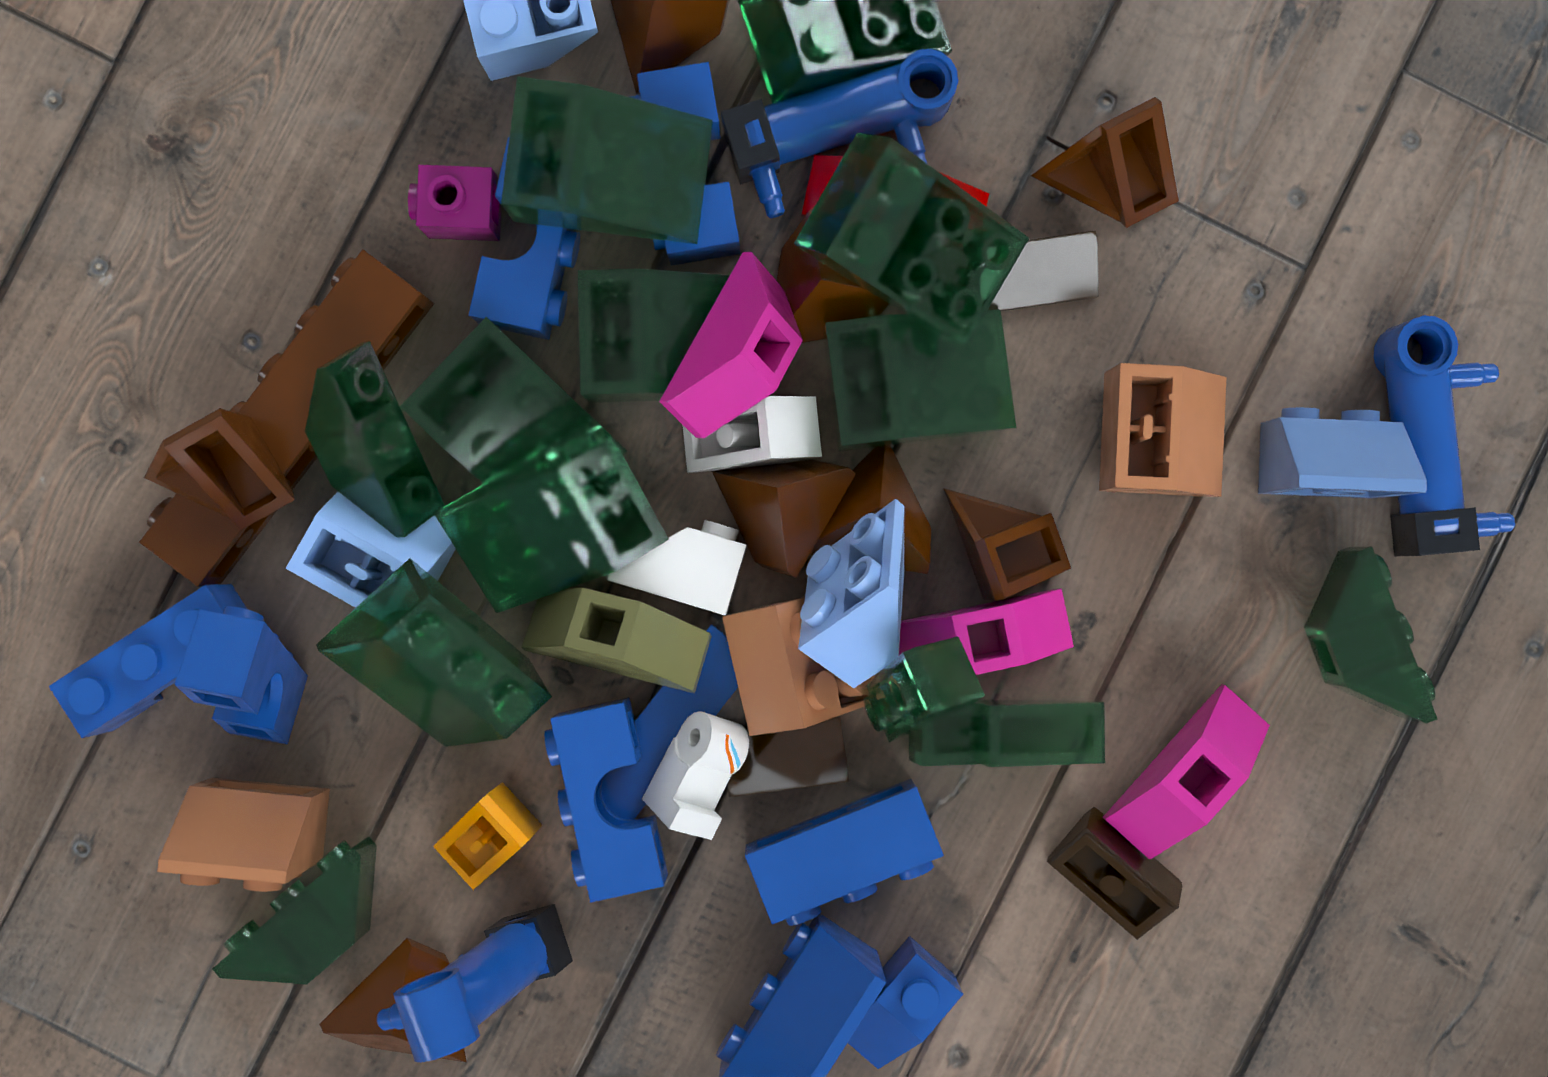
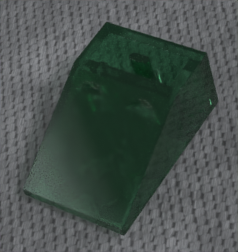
(832, 41)
(604, 162)
(911, 237)
(638, 328)
(913, 384)
(493, 404)
(553, 520)

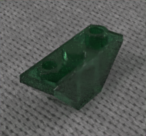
(368, 443)
(1365, 640)
(921, 688)
(310, 922)

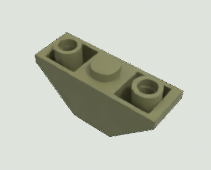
(618, 637)

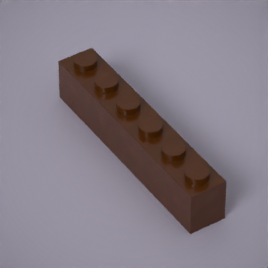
(363, 306)

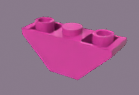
(736, 352)
(998, 632)
(1191, 775)

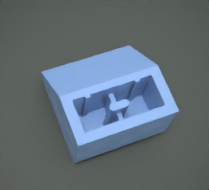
(527, 33)
(355, 554)
(856, 598)

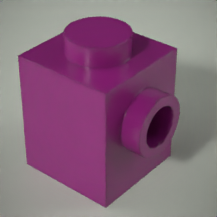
(456, 203)

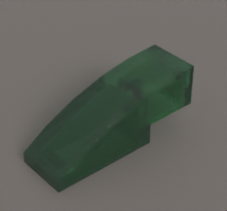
(1014, 735)

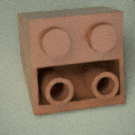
(1162, 430)
(775, 679)
(246, 833)

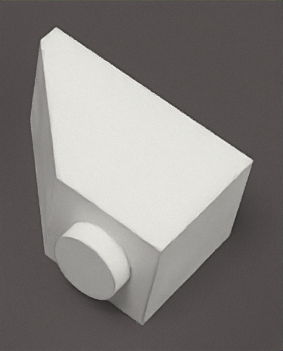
(766, 434)
(690, 567)

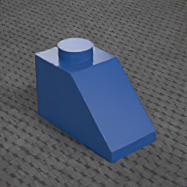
(908, 1007)

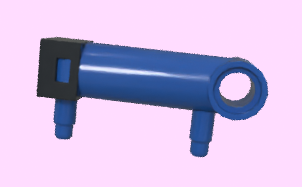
(830, 117)
(1424, 403)
(448, 1005)

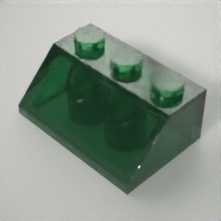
(436, 661)

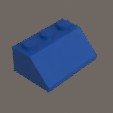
(806, 1009)

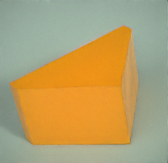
(487, 835)

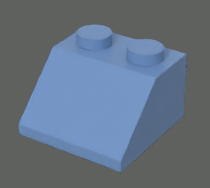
(1337, 456)

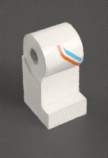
(696, 773)

